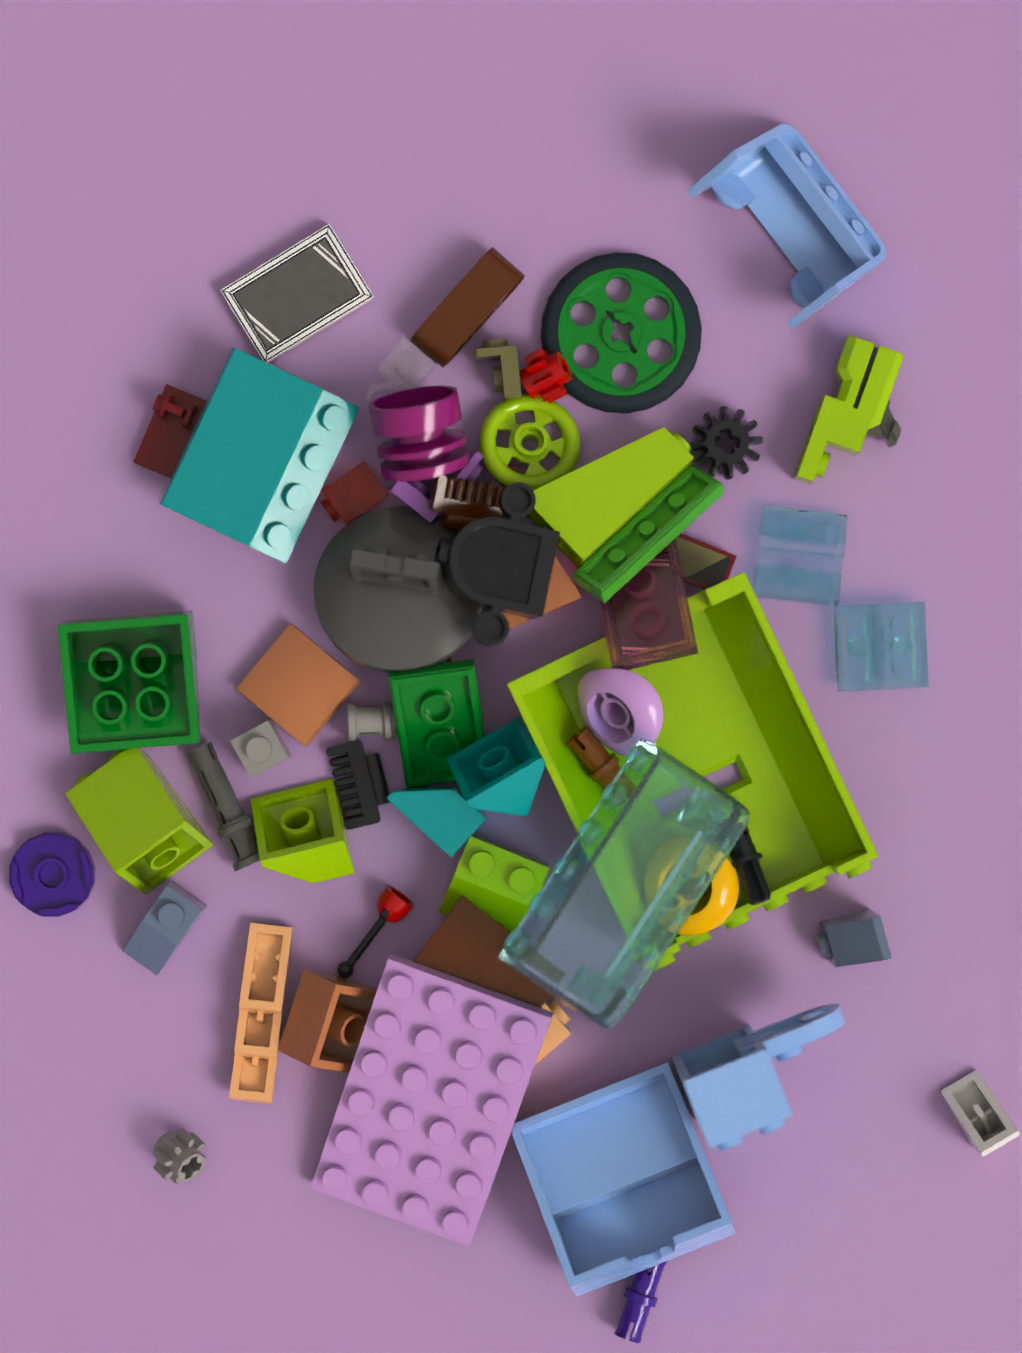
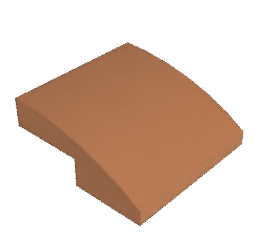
(298, 685)

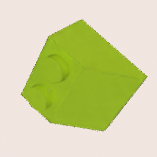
(495, 881)

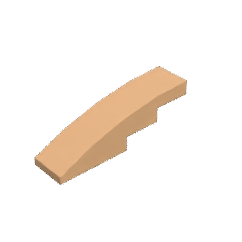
(260, 1013)

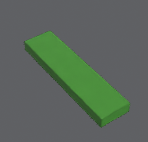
(648, 533)

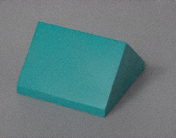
(500, 770)

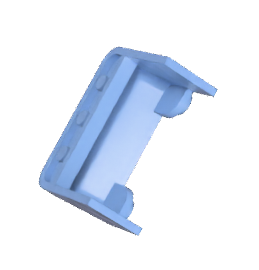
(801, 212)

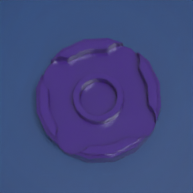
(52, 874)

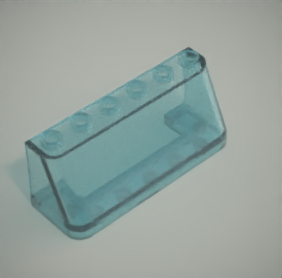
(625, 885)

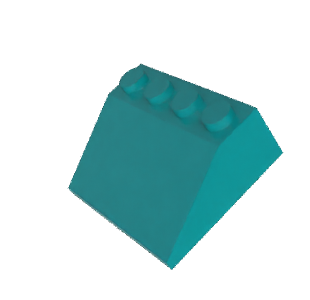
(259, 455)

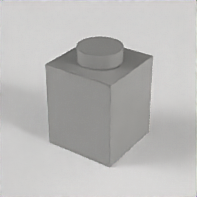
(260, 748)

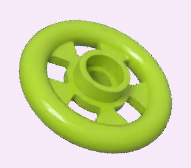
(503, 418)

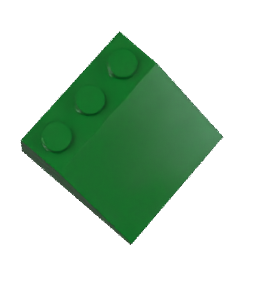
(130, 681)

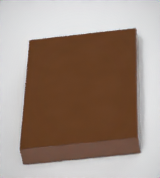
(468, 949)

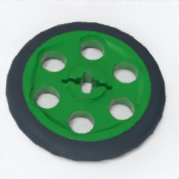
(646, 280)

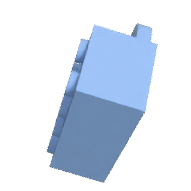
(734, 1079)

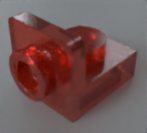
(353, 494)

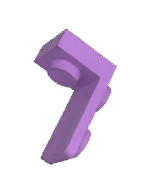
(415, 493)

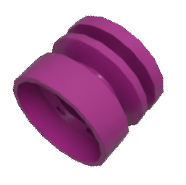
(419, 439)

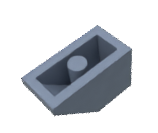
(164, 927)
(854, 939)

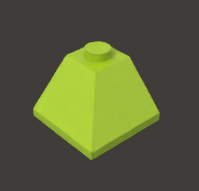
(303, 832)

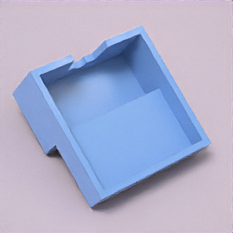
(621, 1180)

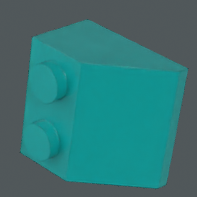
(439, 813)

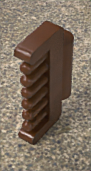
(458, 511)

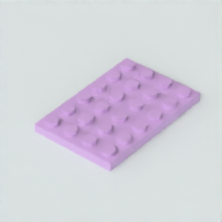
(430, 1100)

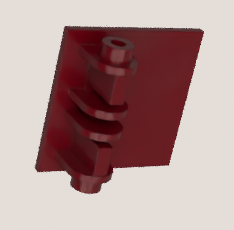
(169, 430)

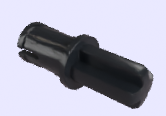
(746, 862)

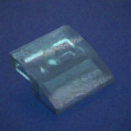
(800, 555)
(880, 646)

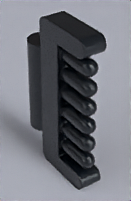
(369, 782)

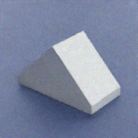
(979, 1113)

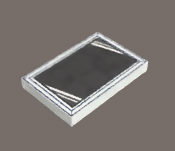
(297, 294)

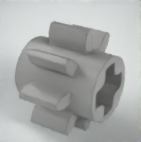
(179, 1156)

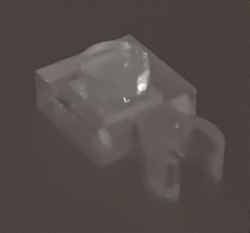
(403, 367)

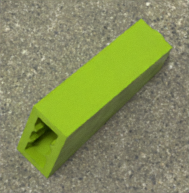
(609, 492)

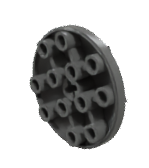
(387, 596)

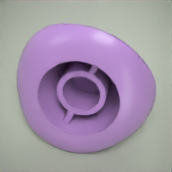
(619, 708)

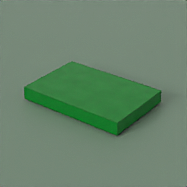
(435, 717)

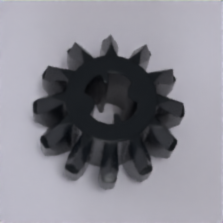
(735, 432)

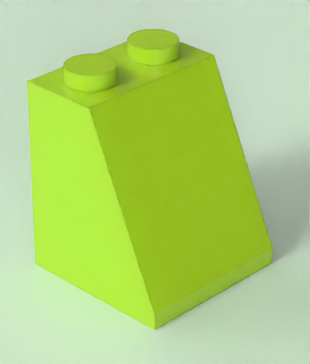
(138, 819)

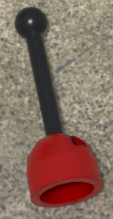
(392, 908)

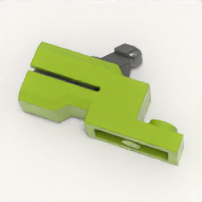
(858, 408)

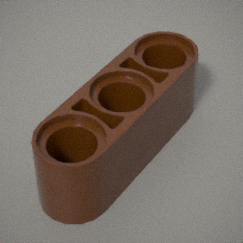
(467, 307)

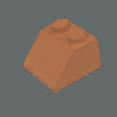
(326, 1020)

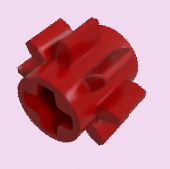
(545, 375)

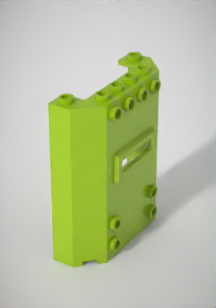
(721, 709)

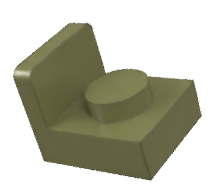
(507, 375)

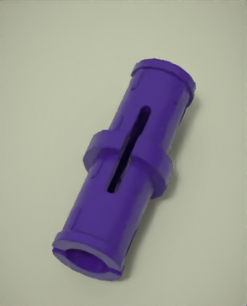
(639, 1301)

